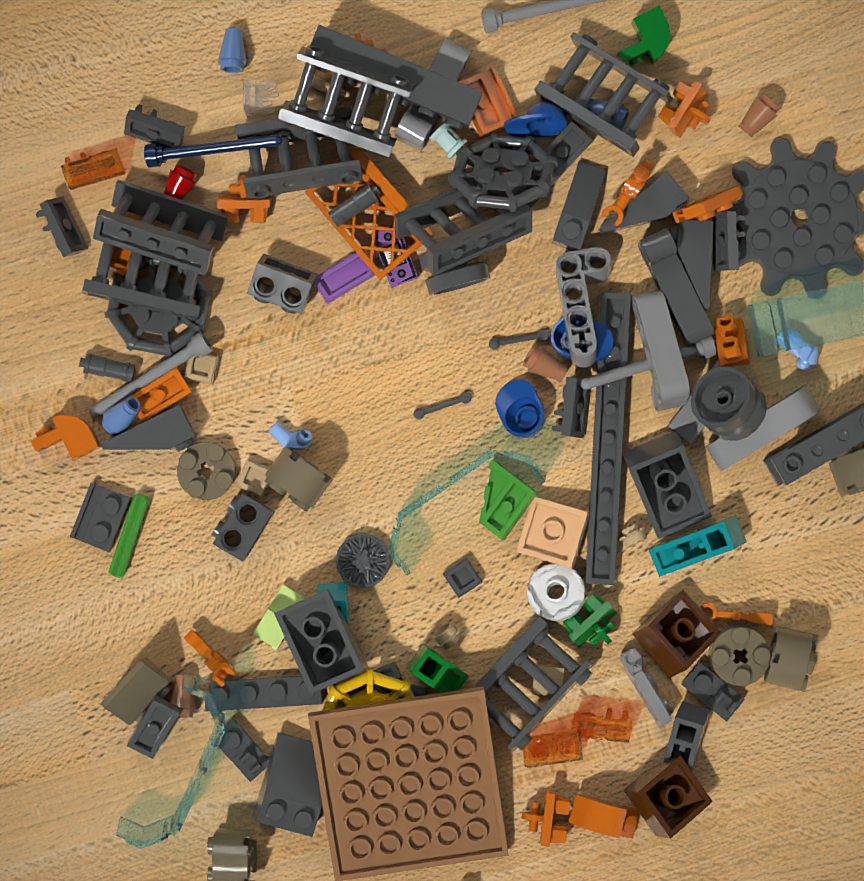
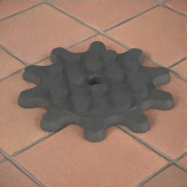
(803, 185)

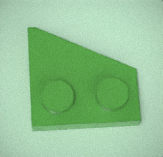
(505, 500)

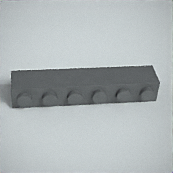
(431, 91)

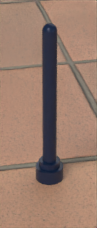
(156, 154)

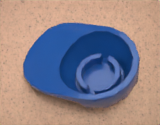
(540, 121)
(602, 333)
(520, 409)

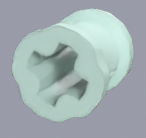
(448, 140)

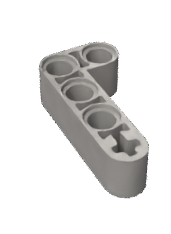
(415, 127)
(580, 308)
(665, 362)
(778, 420)

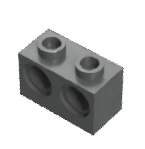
(284, 277)
(248, 530)

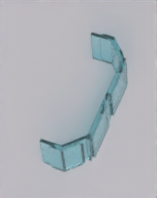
(807, 319)
(528, 460)
(145, 836)

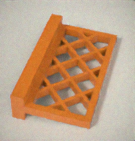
(388, 196)

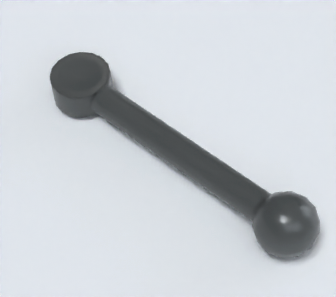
(541, 335)
(465, 398)

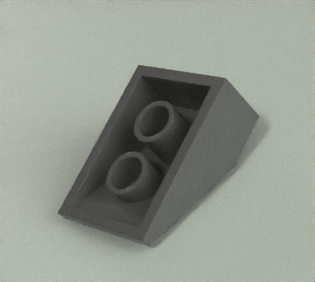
(667, 484)
(321, 641)
(290, 787)

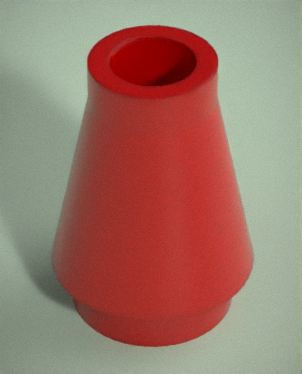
(179, 182)

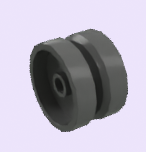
(456, 277)
(728, 403)

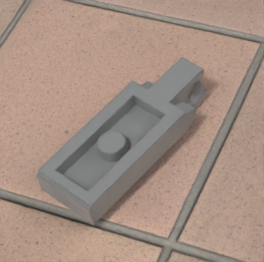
(645, 687)

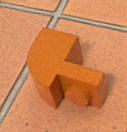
(73, 431)
(604, 817)

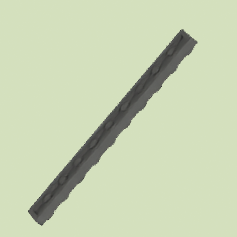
(607, 447)

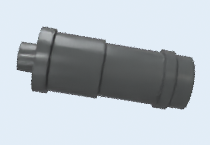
(356, 203)
(105, 367)

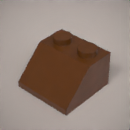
(676, 634)
(668, 797)

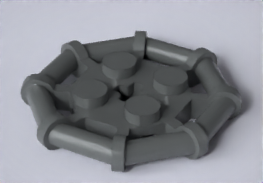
(497, 189)
(155, 321)

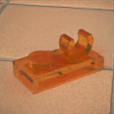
(92, 169)
(603, 728)
(553, 748)

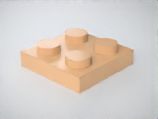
(553, 532)

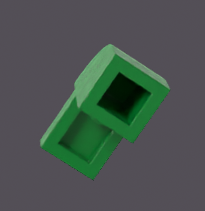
(653, 36)
(436, 670)

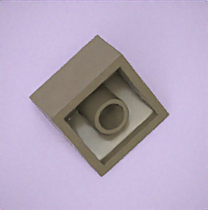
(136, 691)

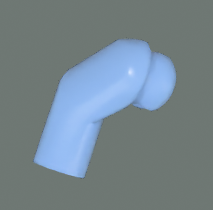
(293, 440)

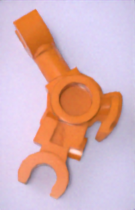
(630, 190)
(214, 660)

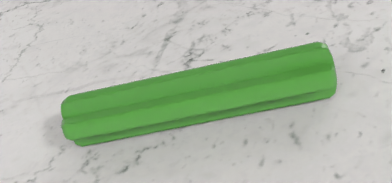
(129, 535)

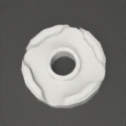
(560, 608)

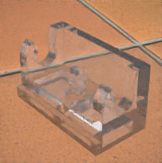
(257, 95)

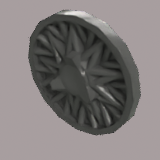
(362, 560)

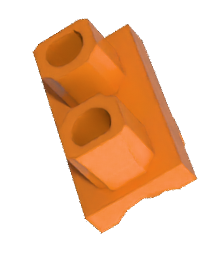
(690, 111)
(232, 203)
(731, 341)
(552, 805)

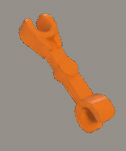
(757, 618)

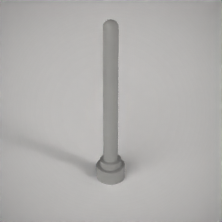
(494, 19)
(197, 346)
(703, 348)

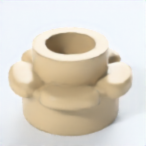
(633, 535)
(446, 635)

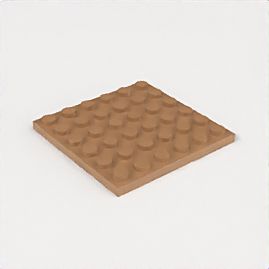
(408, 783)

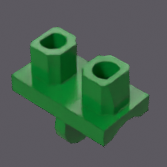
(600, 615)

